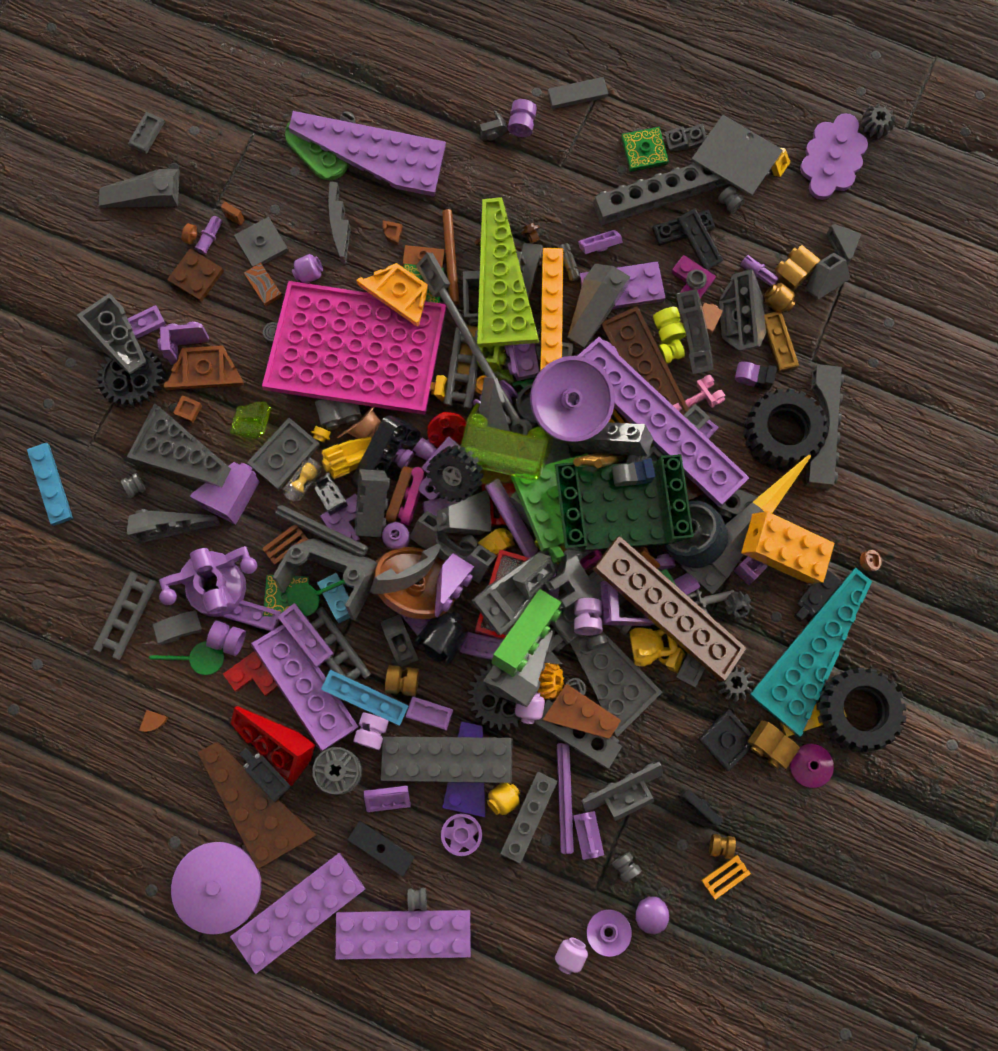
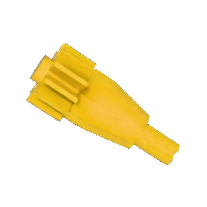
(344, 457)

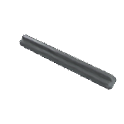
(321, 530)

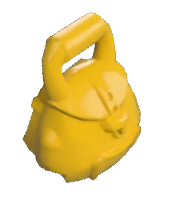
(648, 646)

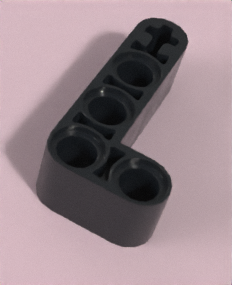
(385, 444)

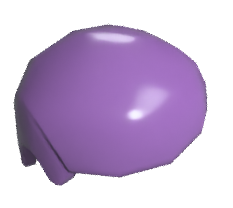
(652, 915)

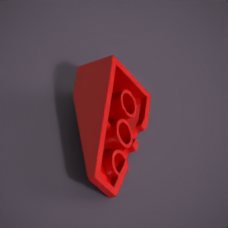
(281, 746)

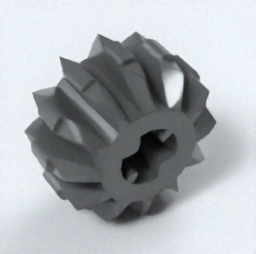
(878, 121)
(740, 690)

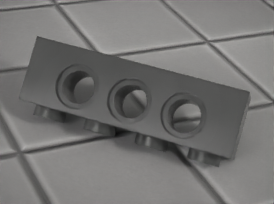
(617, 439)
(602, 757)
(528, 817)

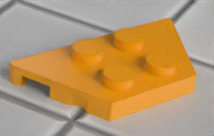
(398, 291)

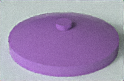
(572, 398)
(216, 888)

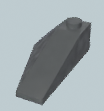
(150, 189)
(597, 298)
(111, 331)
(492, 404)
(155, 525)
(524, 684)

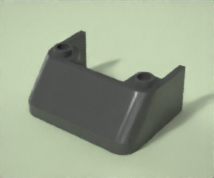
(357, 569)

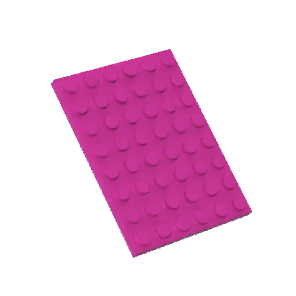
(353, 349)

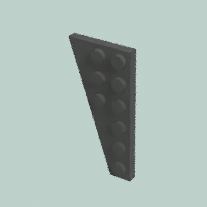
(173, 449)
(615, 680)

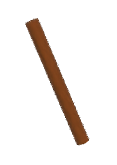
(450, 255)

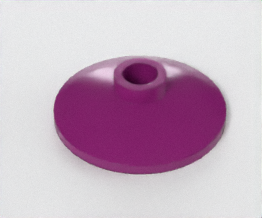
(804, 773)

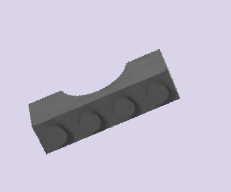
(427, 535)

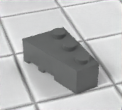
(371, 503)

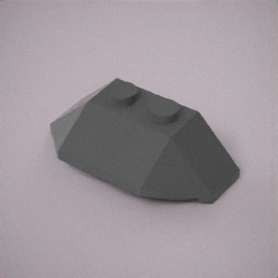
(743, 312)

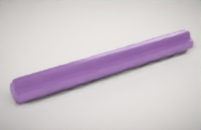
(565, 799)

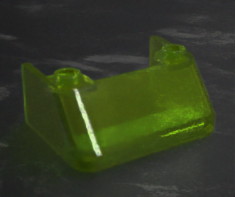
(506, 450)

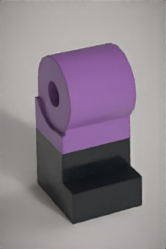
(755, 375)

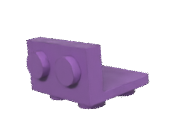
(176, 335)

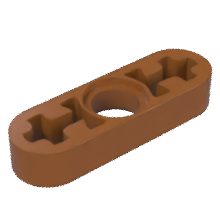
(398, 496)

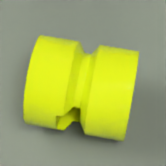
(669, 324)

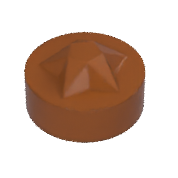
(189, 233)
(870, 560)

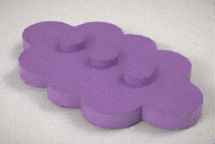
(833, 156)

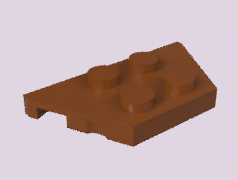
(203, 369)

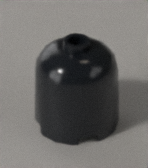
(443, 637)

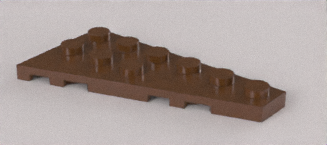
(264, 826)

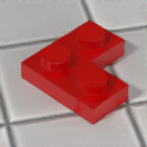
(250, 669)

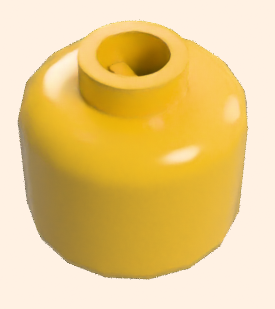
(503, 798)

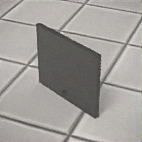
(737, 155)

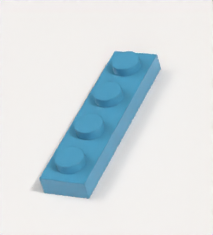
(49, 484)
(364, 697)

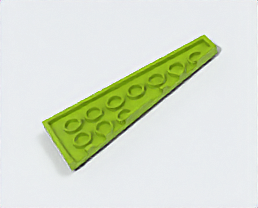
(503, 298)

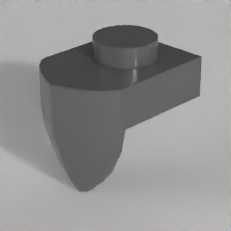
(493, 129)

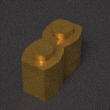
(796, 268)
(773, 744)

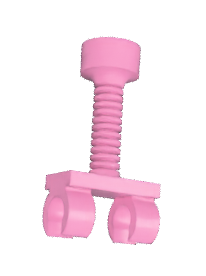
(703, 385)

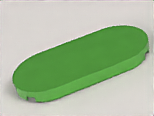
(320, 162)

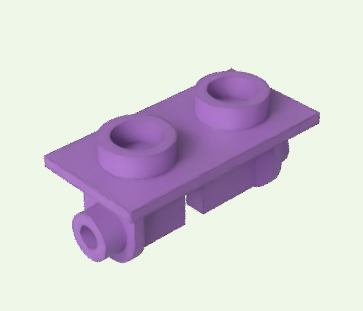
(588, 835)

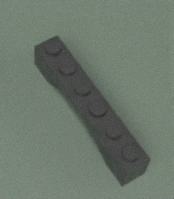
(826, 387)

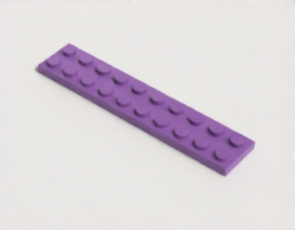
(669, 428)

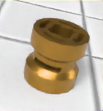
(722, 846)

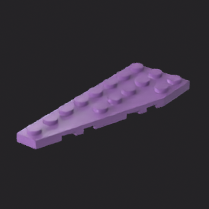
(396, 157)

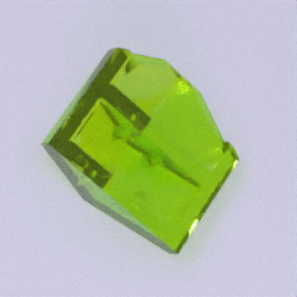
(251, 420)

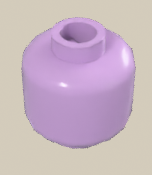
(533, 711)
(571, 955)

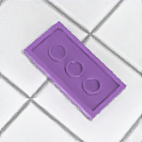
(643, 287)

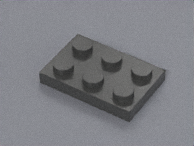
(283, 453)

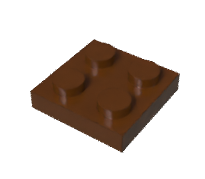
(195, 275)

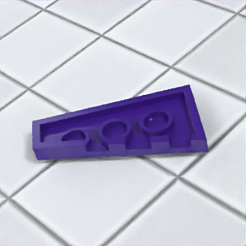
(466, 796)

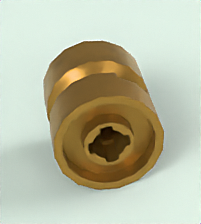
(401, 680)

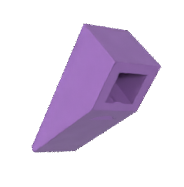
(451, 578)

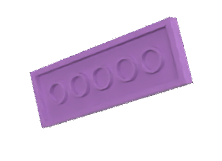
(301, 685)
(297, 913)
(403, 934)

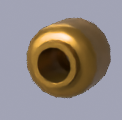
(779, 298)

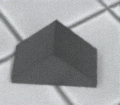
(843, 241)

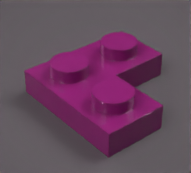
(686, 265)

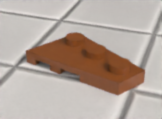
(582, 714)

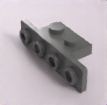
(529, 262)
(626, 795)

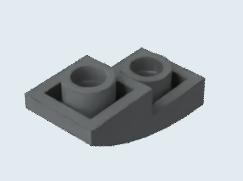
(685, 139)
(176, 627)

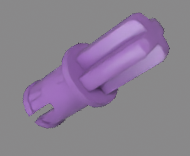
(208, 235)
(759, 270)

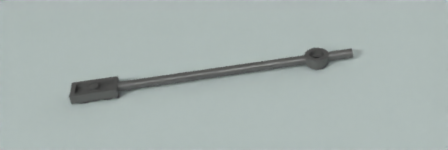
(437, 284)

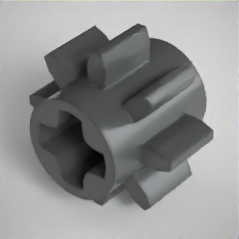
(738, 604)

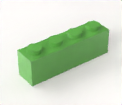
(526, 633)

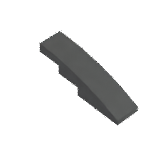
(339, 226)

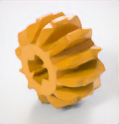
(551, 681)

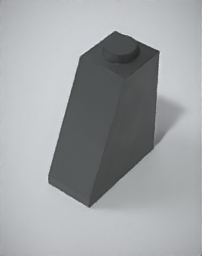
(466, 516)

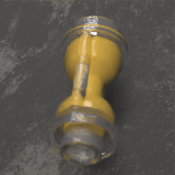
(308, 472)

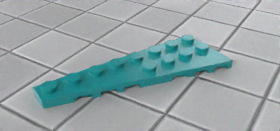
(800, 673)

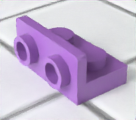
(524, 361)

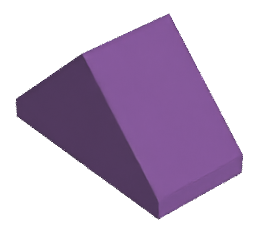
(750, 569)

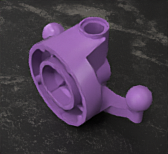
(203, 566)

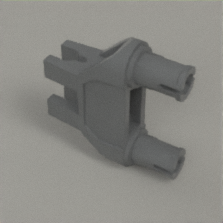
(573, 579)

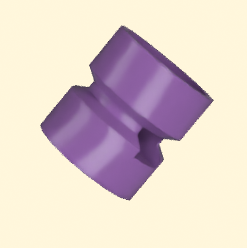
(522, 117)
(229, 639)

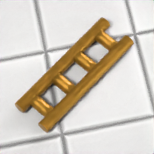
(598, 460)

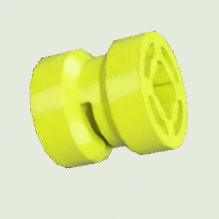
(672, 350)

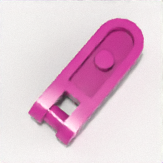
(412, 496)

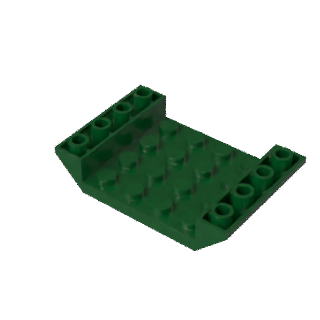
(640, 514)

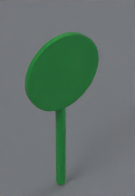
(307, 597)
(202, 659)

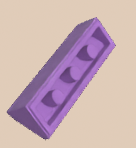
(511, 518)

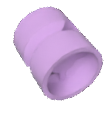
(588, 616)
(371, 731)

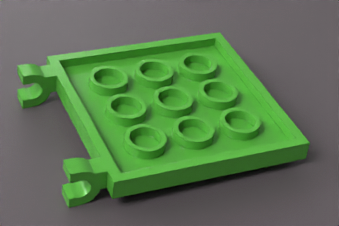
(542, 508)

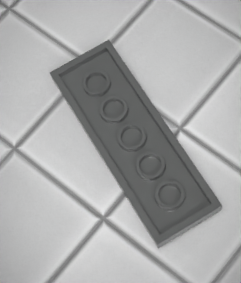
(447, 759)

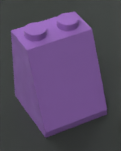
(232, 497)

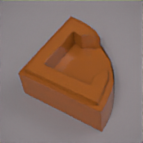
(392, 231)
(152, 721)

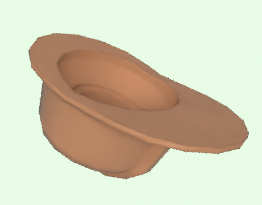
(365, 427)

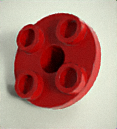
(446, 425)

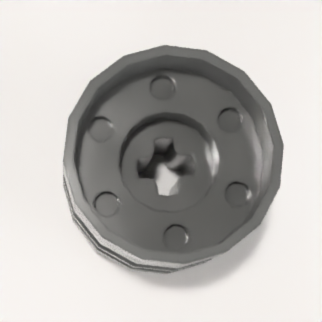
(349, 774)

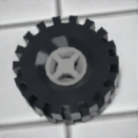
(444, 476)

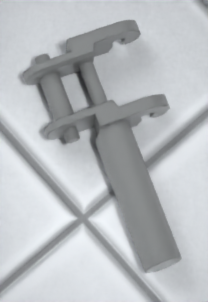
(709, 599)

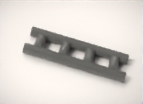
(454, 376)
(120, 603)
(348, 652)

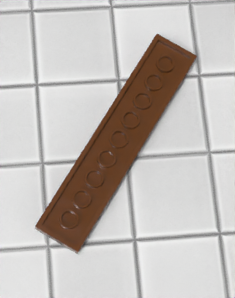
(638, 348)

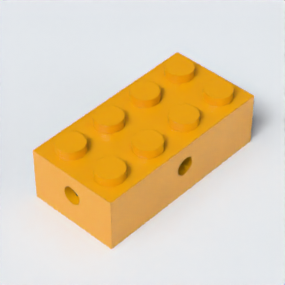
(787, 547)

